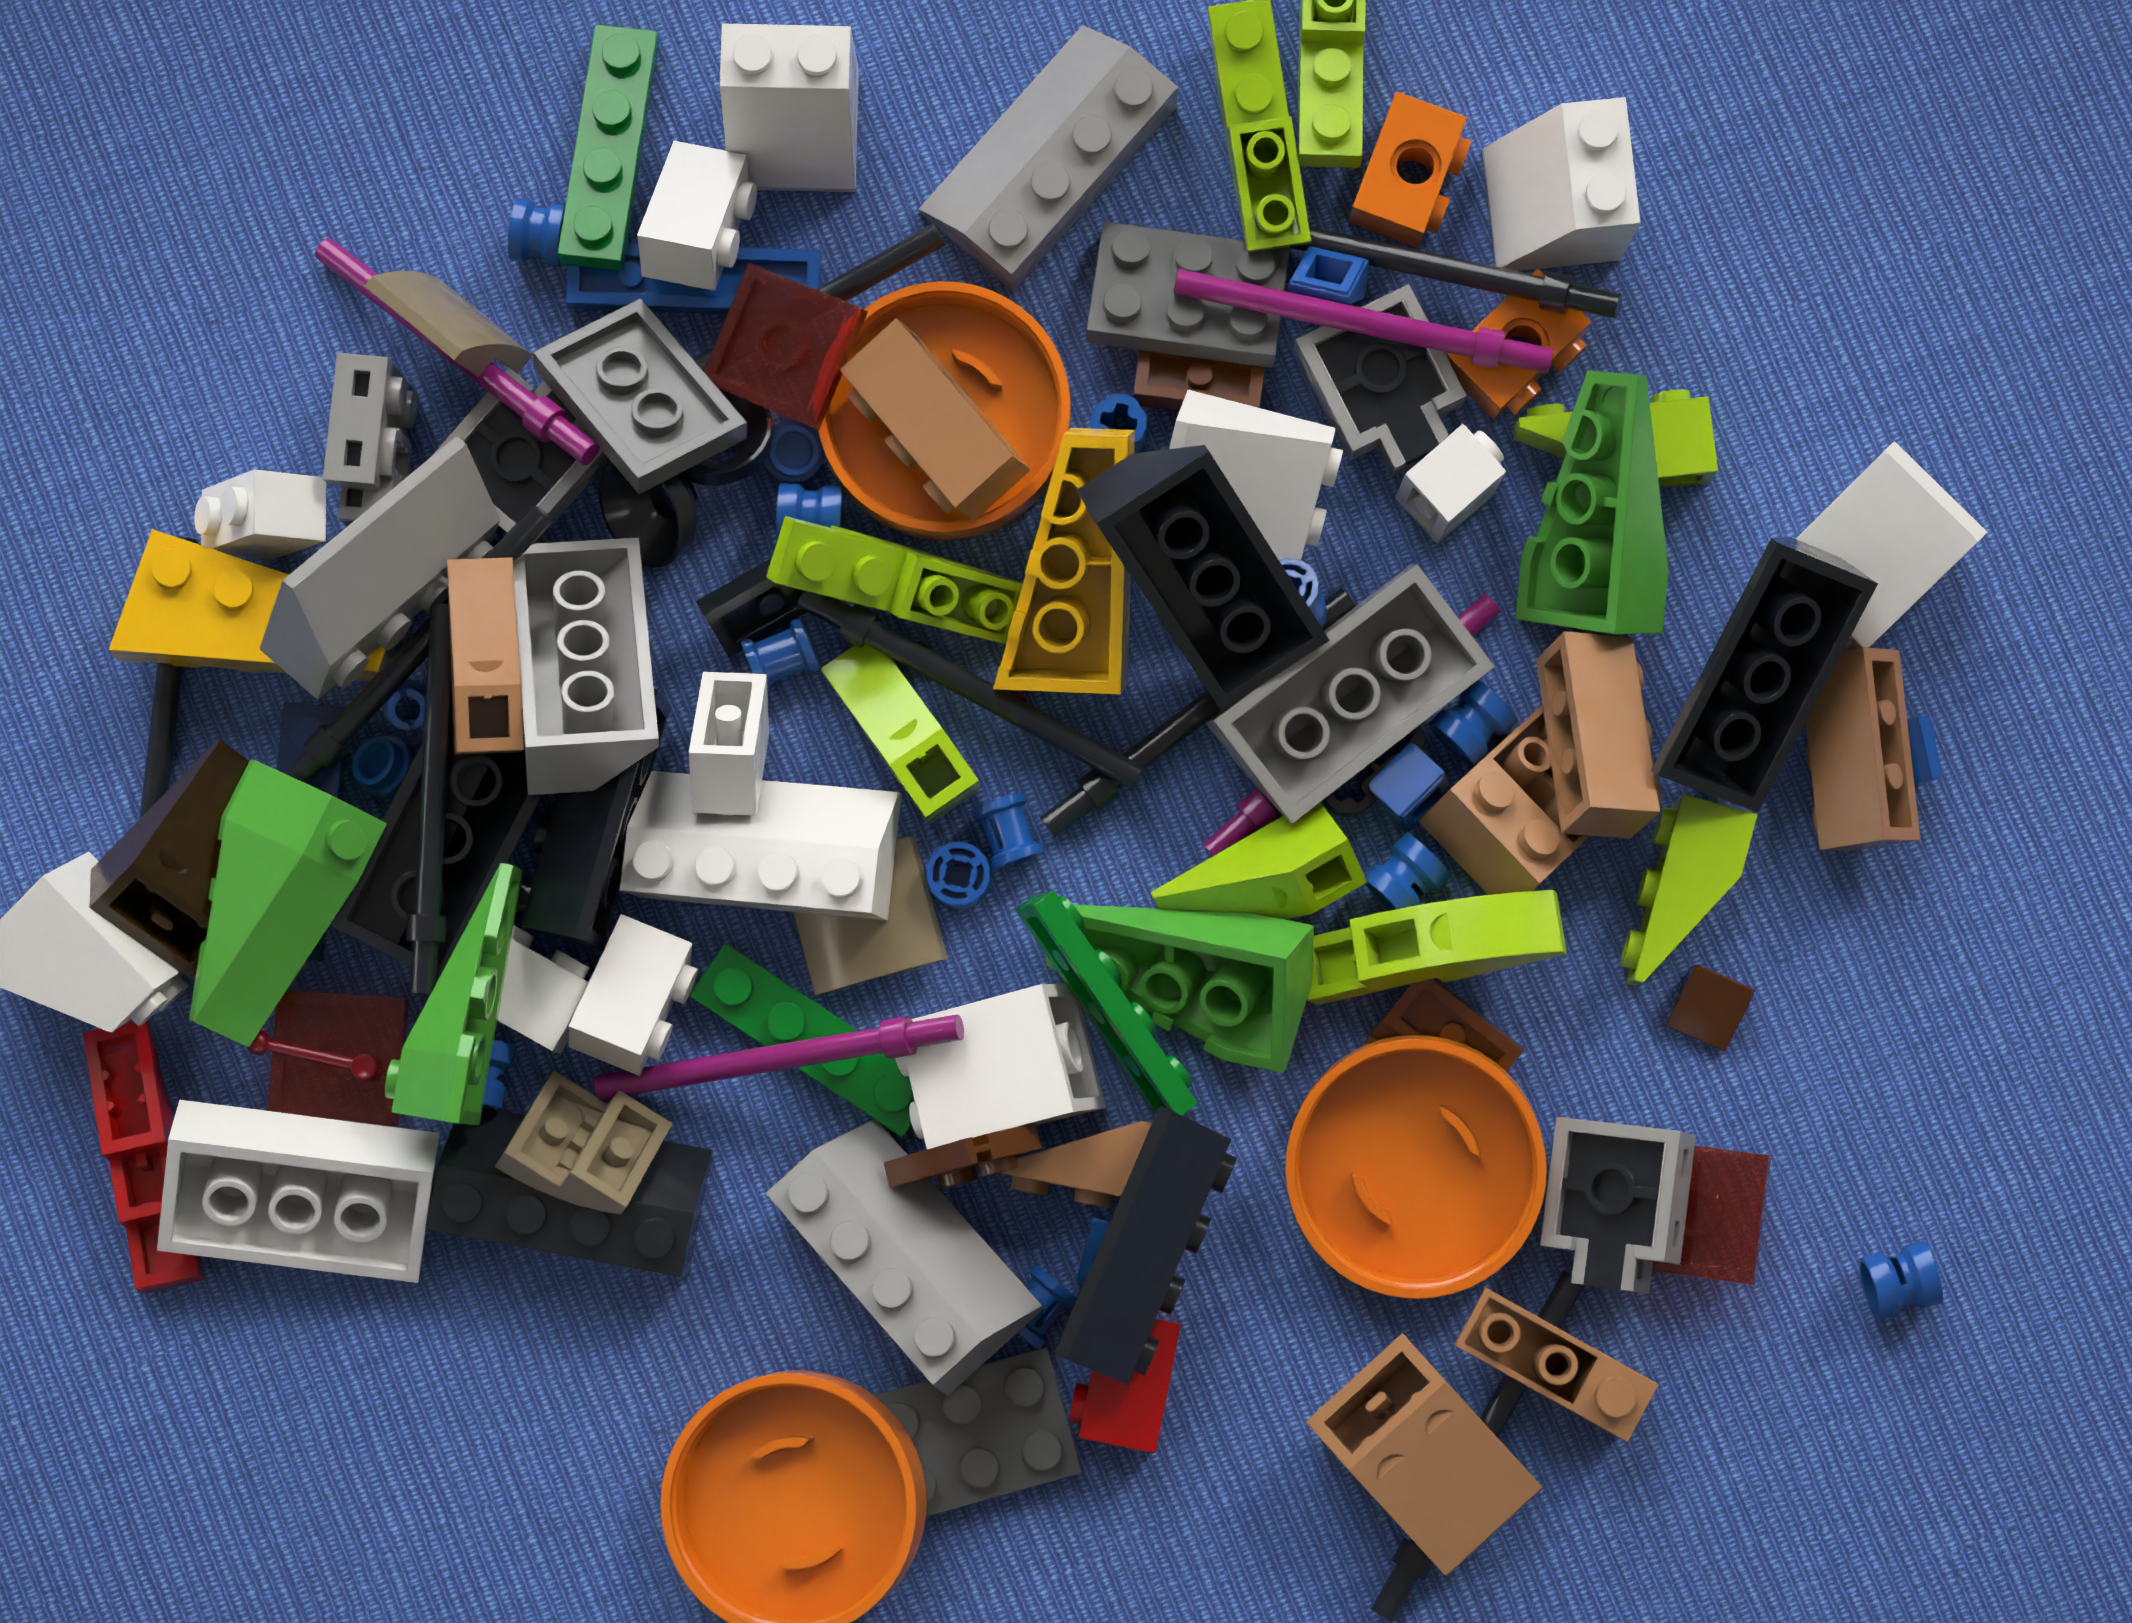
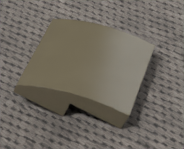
(448, 320)
(859, 950)
(583, 1146)

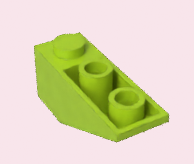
(1680, 434)
(902, 730)
(1696, 866)
(1272, 872)

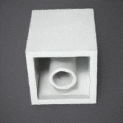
(791, 104)
(1563, 188)
(1269, 462)
(1897, 532)
(78, 960)
(1017, 1066)

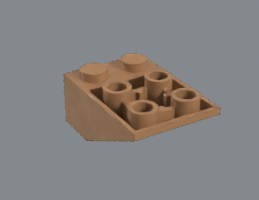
(1505, 815)
(1424, 1455)

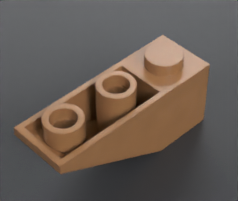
(484, 656)
(1092, 1165)
(1556, 1365)

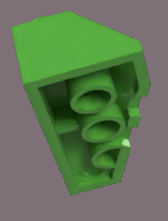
(1602, 534)
(277, 887)
(1213, 974)
(452, 1041)

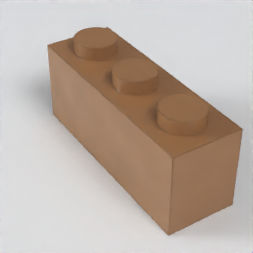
(932, 422)
(1598, 735)
(1862, 755)

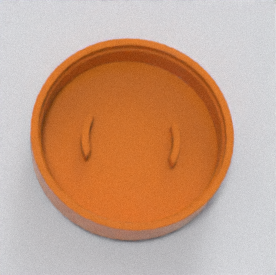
(1000, 363)
(1416, 1166)
(793, 1501)

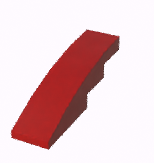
(134, 1137)

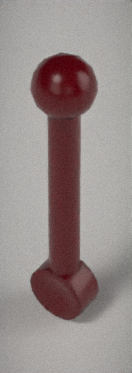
(362, 1066)

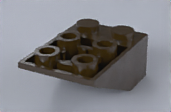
(162, 868)

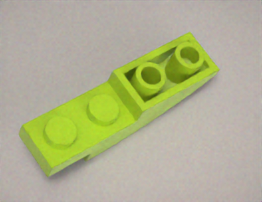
(1330, 83)
(1257, 125)
(894, 579)
(1436, 941)

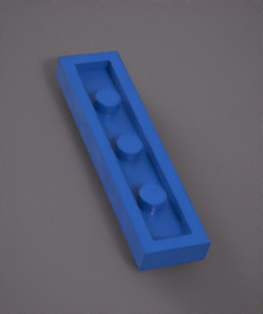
(615, 288)

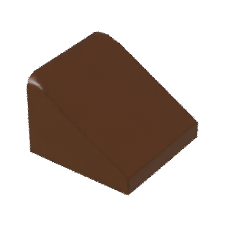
(1709, 1007)

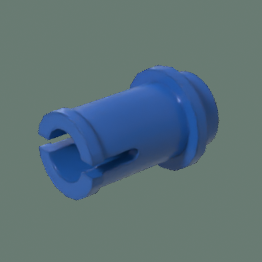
(406, 722)

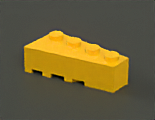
(1075, 589)
(203, 610)

